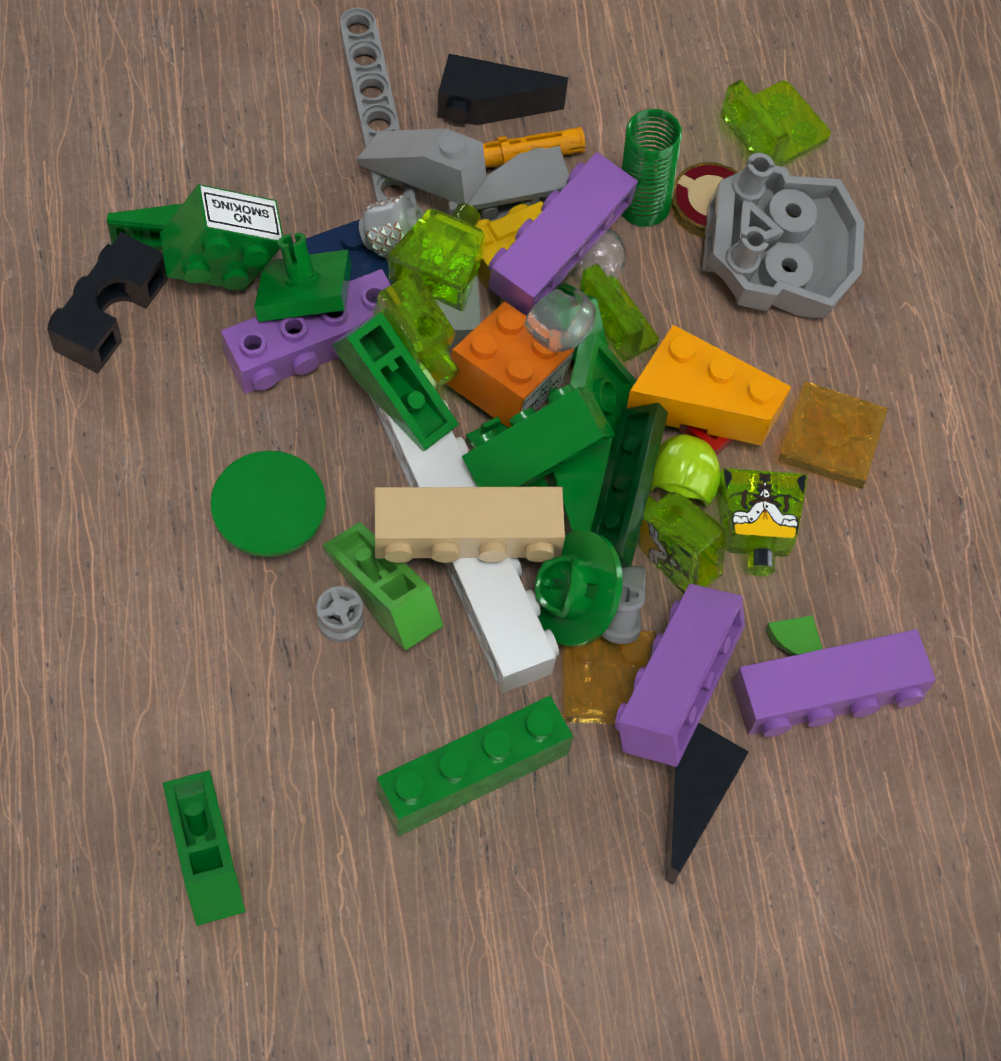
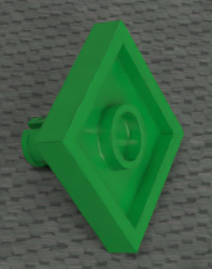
(302, 282)
(604, 375)

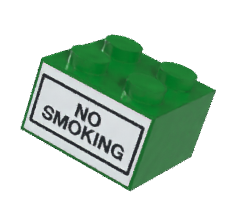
(221, 238)

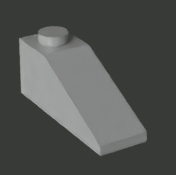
(429, 160)
(522, 180)

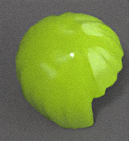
(687, 467)

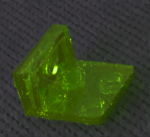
(773, 121)

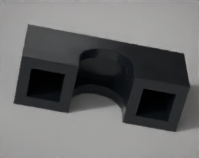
(122, 273)

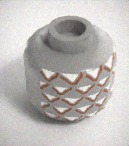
(387, 223)

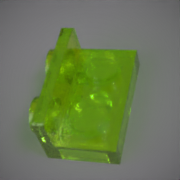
(621, 318)

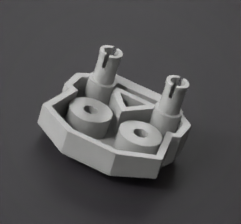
(754, 237)

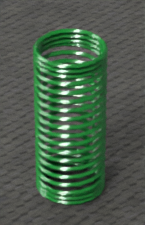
(666, 169)

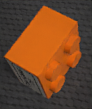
(505, 366)

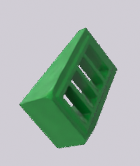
(143, 223)

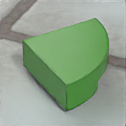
(795, 635)

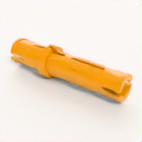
(503, 149)

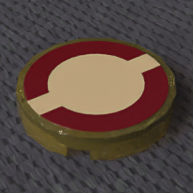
(693, 193)

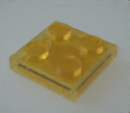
(833, 434)
(602, 677)

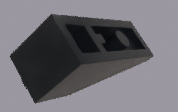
(493, 92)
(696, 792)

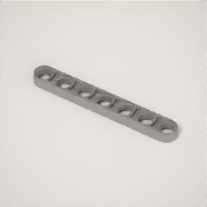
(370, 75)

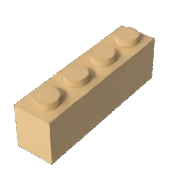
(468, 523)

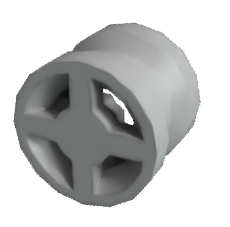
(340, 603)

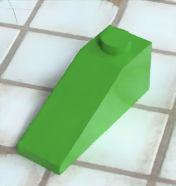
(388, 589)

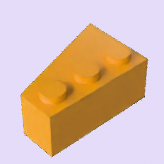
(709, 389)

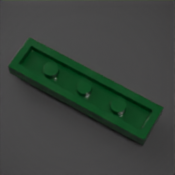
(629, 478)

